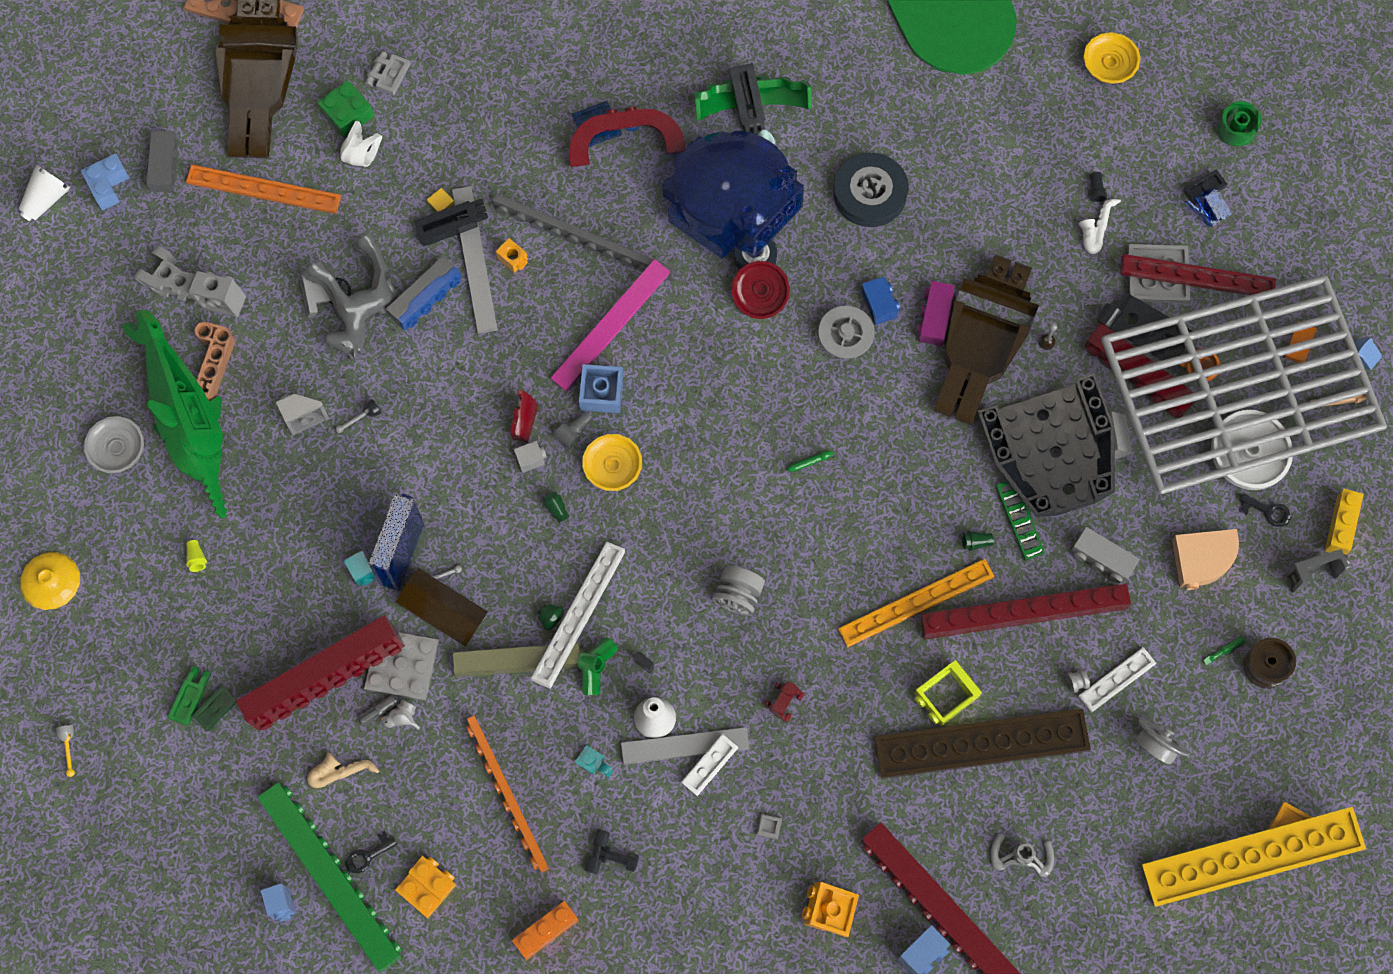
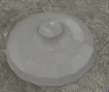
(114, 444)

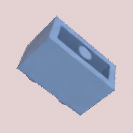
(278, 902)

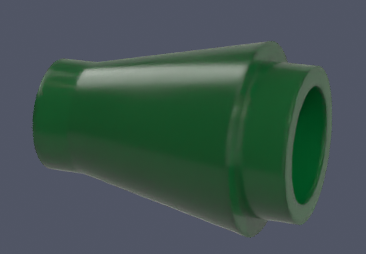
(555, 506)
(976, 540)

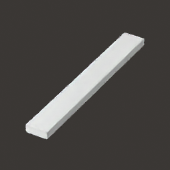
(578, 615)

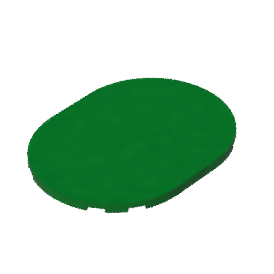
(957, 33)

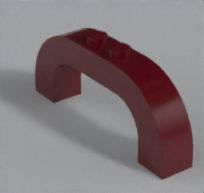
(617, 120)

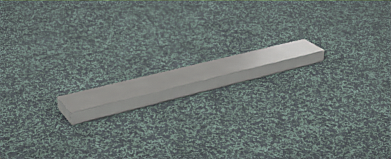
(476, 269)

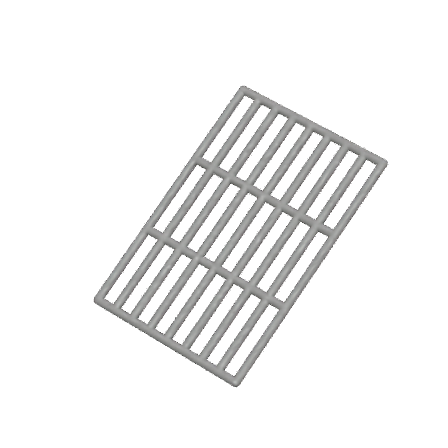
(1294, 409)

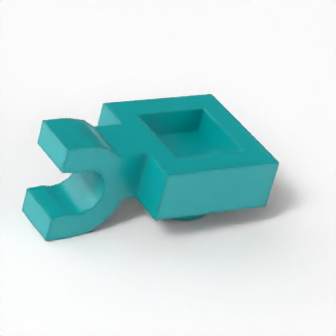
(592, 760)

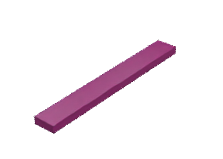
(610, 324)

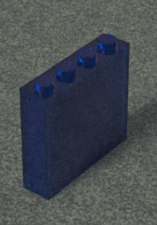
(396, 542)

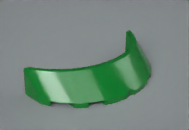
(772, 92)

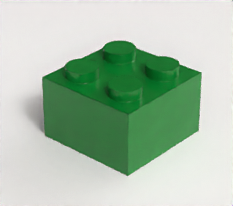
(344, 107)

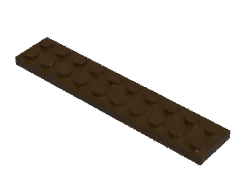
(982, 743)

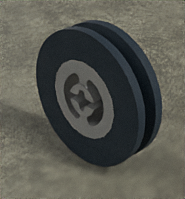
(857, 203)

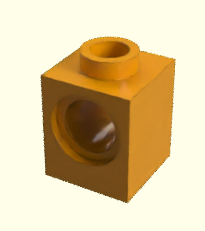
(511, 248)

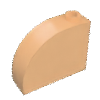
(1204, 556)

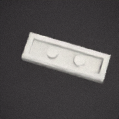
(709, 764)

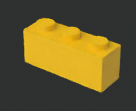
(1344, 521)

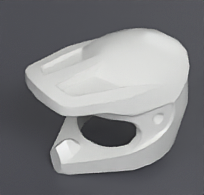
(355, 148)

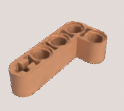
(215, 347)

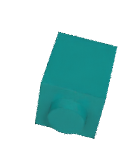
(360, 569)

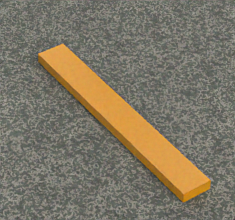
(916, 603)

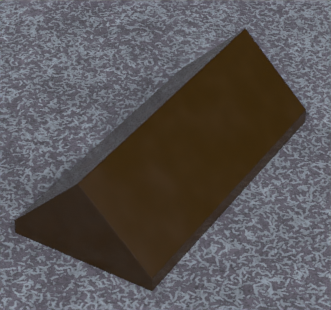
(441, 607)

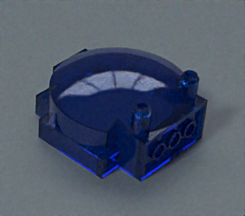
(732, 192)

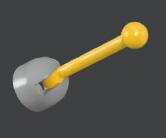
(65, 733)

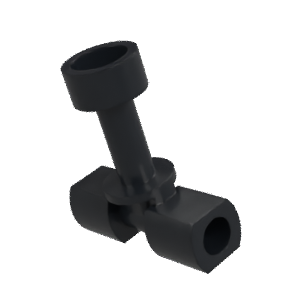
(602, 854)

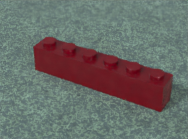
(1095, 348)

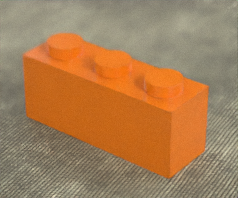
(545, 930)

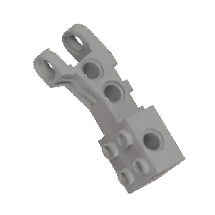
(206, 288)

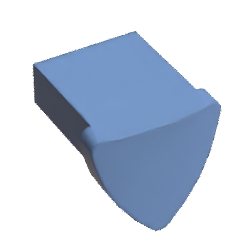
(1368, 352)

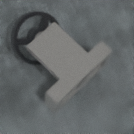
(315, 293)

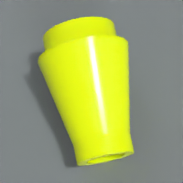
(195, 558)

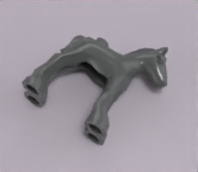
(360, 305)

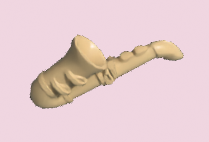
(326, 773)

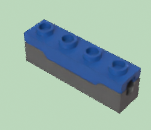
(424, 293)

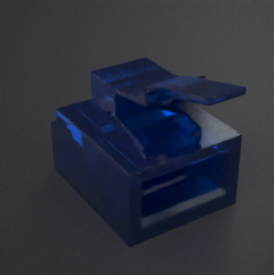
(1211, 207)

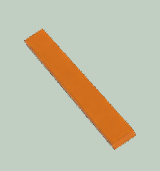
(263, 189)

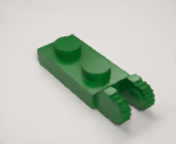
(189, 697)

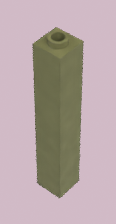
(506, 660)

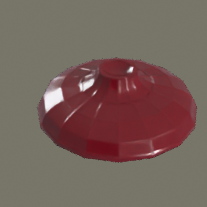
(760, 289)

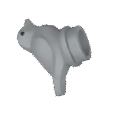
(401, 716)

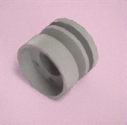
(738, 590)

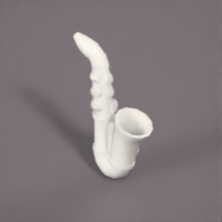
(1094, 235)

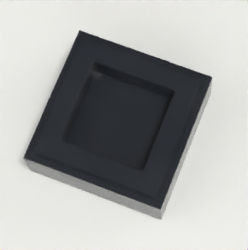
(644, 662)

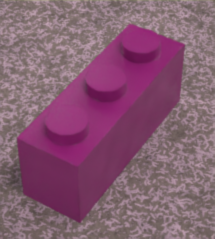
(935, 313)

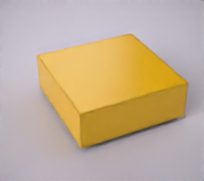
(440, 200)

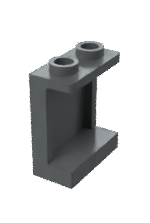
(1299, 573)

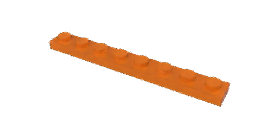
(510, 803)

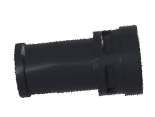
(1098, 191)

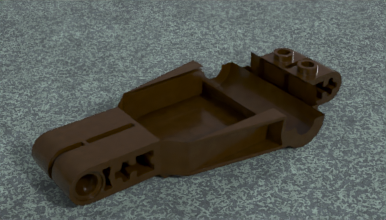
(254, 73)
(982, 343)

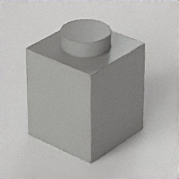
(530, 456)

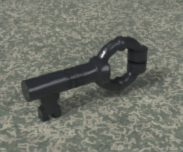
(1268, 510)
(369, 855)

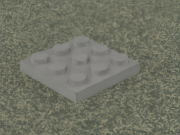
(1159, 291)
(407, 672)

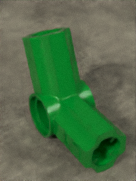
(592, 665)

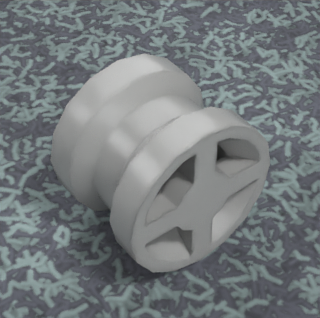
(1078, 680)

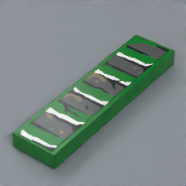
(1020, 521)

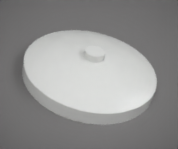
(1261, 476)

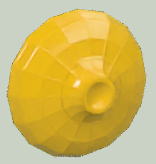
(1112, 58)
(612, 462)
(49, 580)

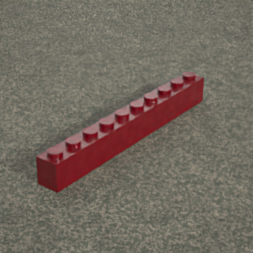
(1025, 611)
(935, 903)

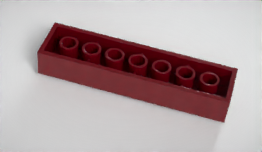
(320, 674)

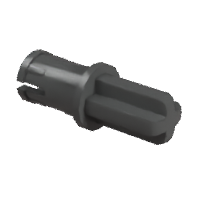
(377, 711)

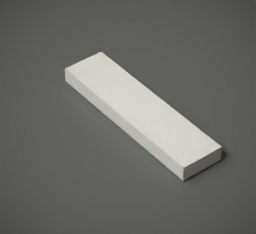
(1117, 679)

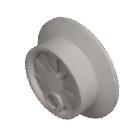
(846, 332)
(1160, 742)

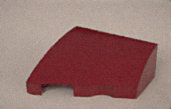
(523, 417)

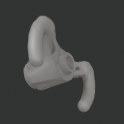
(1022, 856)

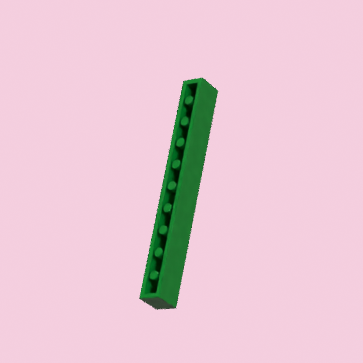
(330, 878)

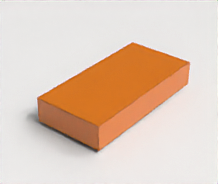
(1297, 337)

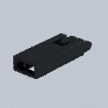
(745, 93)
(444, 223)

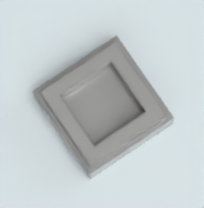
(769, 826)

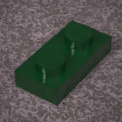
(214, 708)

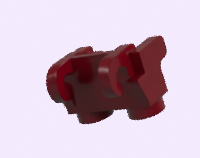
(784, 699)

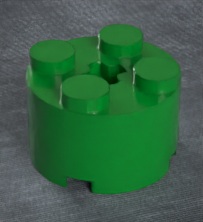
(1239, 123)

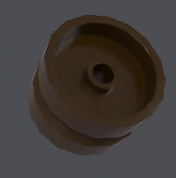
(1268, 651)

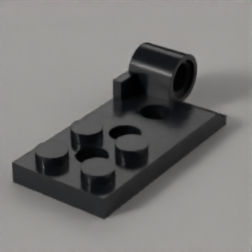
(1116, 316)

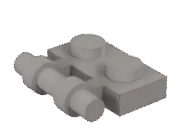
(392, 75)

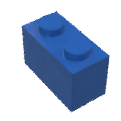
(880, 300)

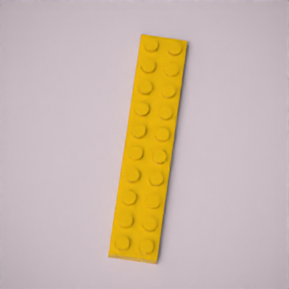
(1253, 856)

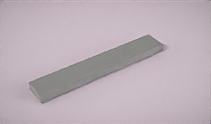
(679, 746)

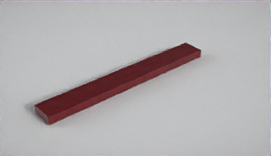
(1195, 275)

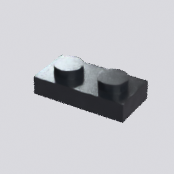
(1209, 181)

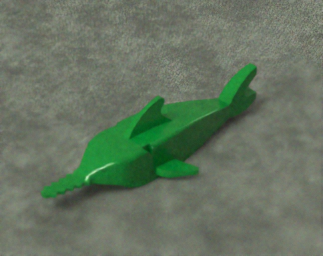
(181, 409)

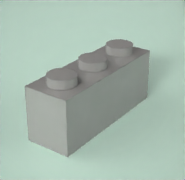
(1105, 556)

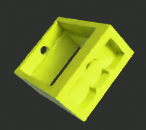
(962, 679)

